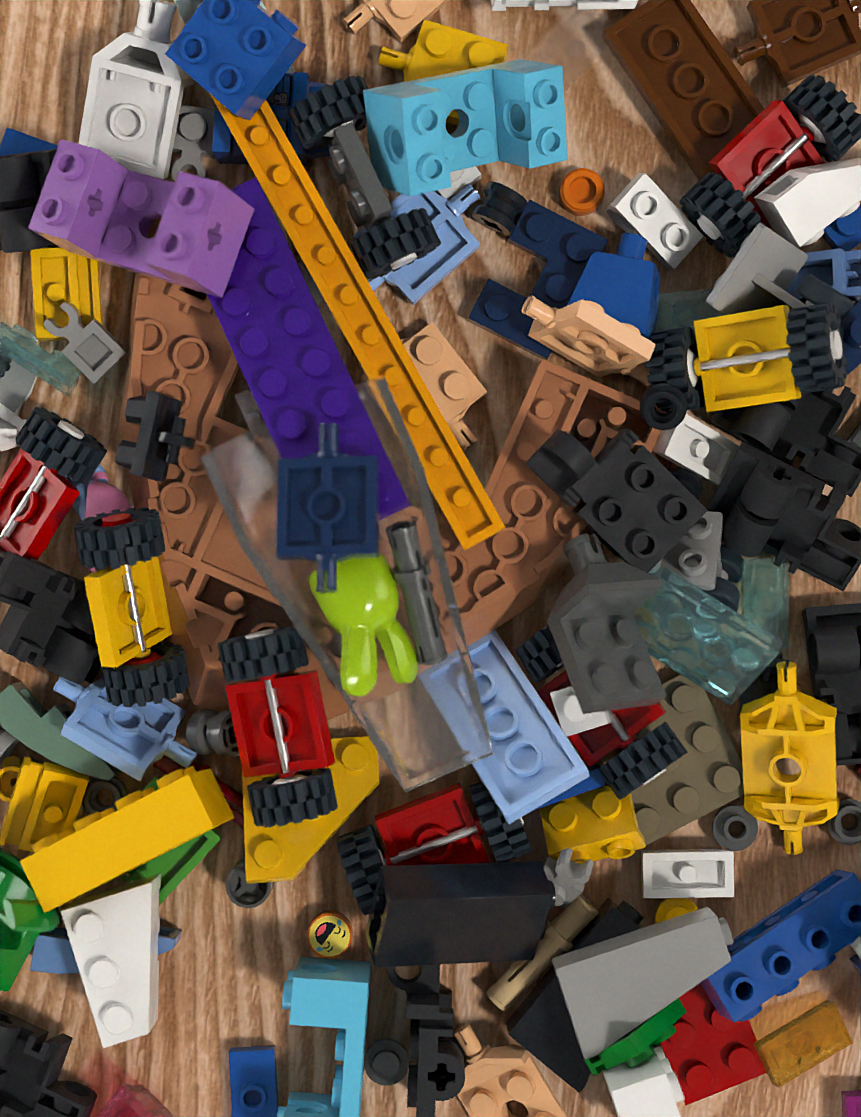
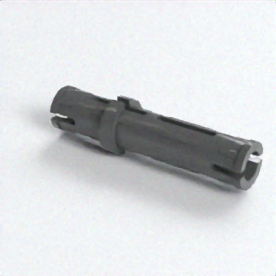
(412, 575)

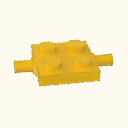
(443, 51)

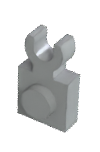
(193, 140)
(90, 347)
(567, 876)

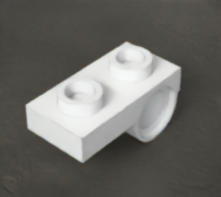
(651, 214)

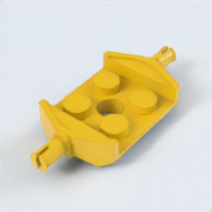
(793, 728)

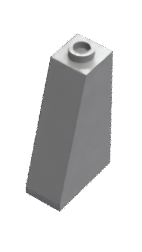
(637, 974)

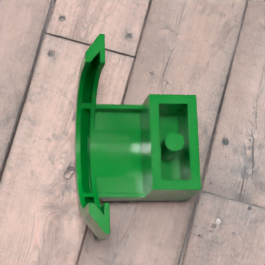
(19, 918)

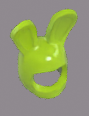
(365, 609)

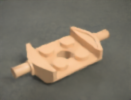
(500, 1076)

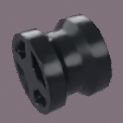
(499, 208)

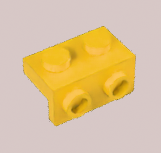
(592, 826)

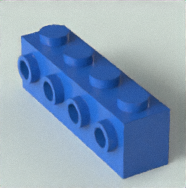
(787, 946)

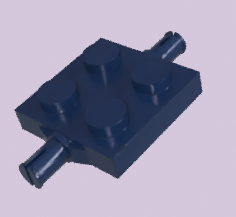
(327, 508)

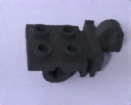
(20, 188)
(800, 429)
(621, 494)
(786, 515)
(47, 619)
(835, 671)
(430, 1041)
(31, 1073)

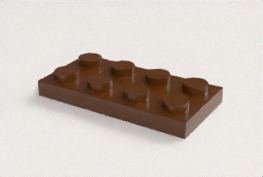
(684, 78)

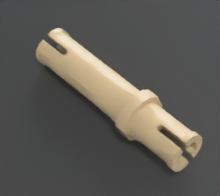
(557, 939)

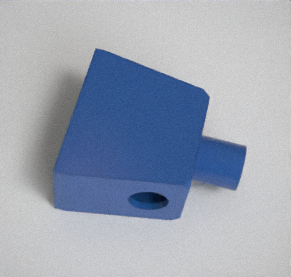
(623, 284)

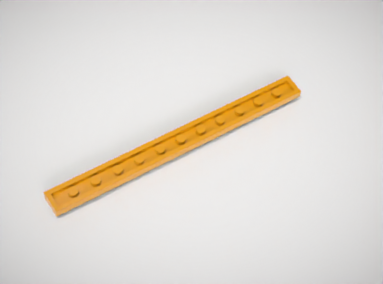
(364, 321)

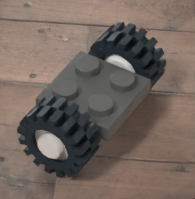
(334, 118)

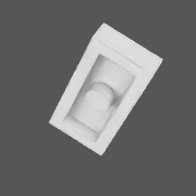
(697, 449)
(687, 873)

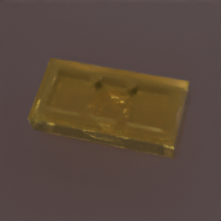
(803, 1043)

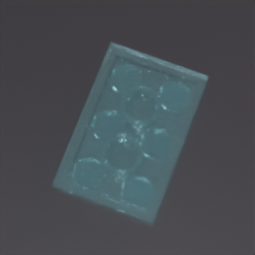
(704, 638)

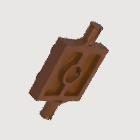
(802, 35)

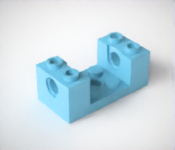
(504, 113)
(331, 996)

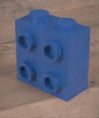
(237, 51)

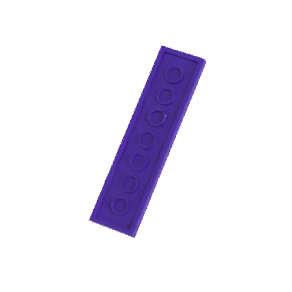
(291, 353)

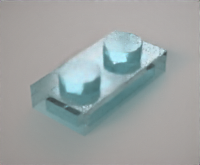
(52, 368)

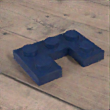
(564, 248)

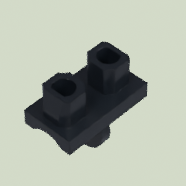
(158, 436)

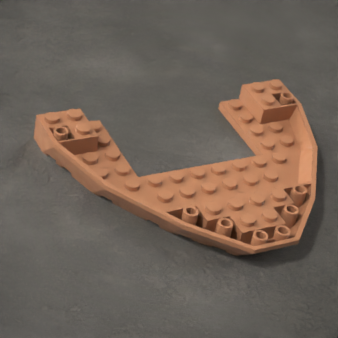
(207, 577)

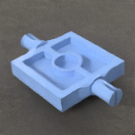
(455, 247)
(122, 735)

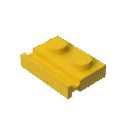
(61, 278)
(42, 803)

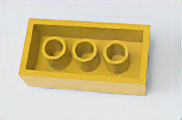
(121, 841)

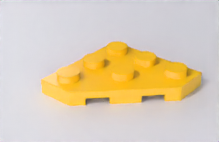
(284, 851)

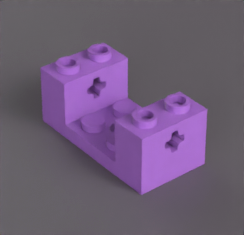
(106, 211)

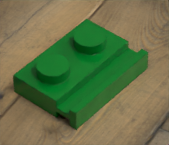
(634, 1046)

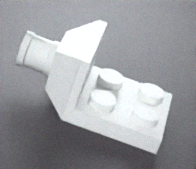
(136, 95)

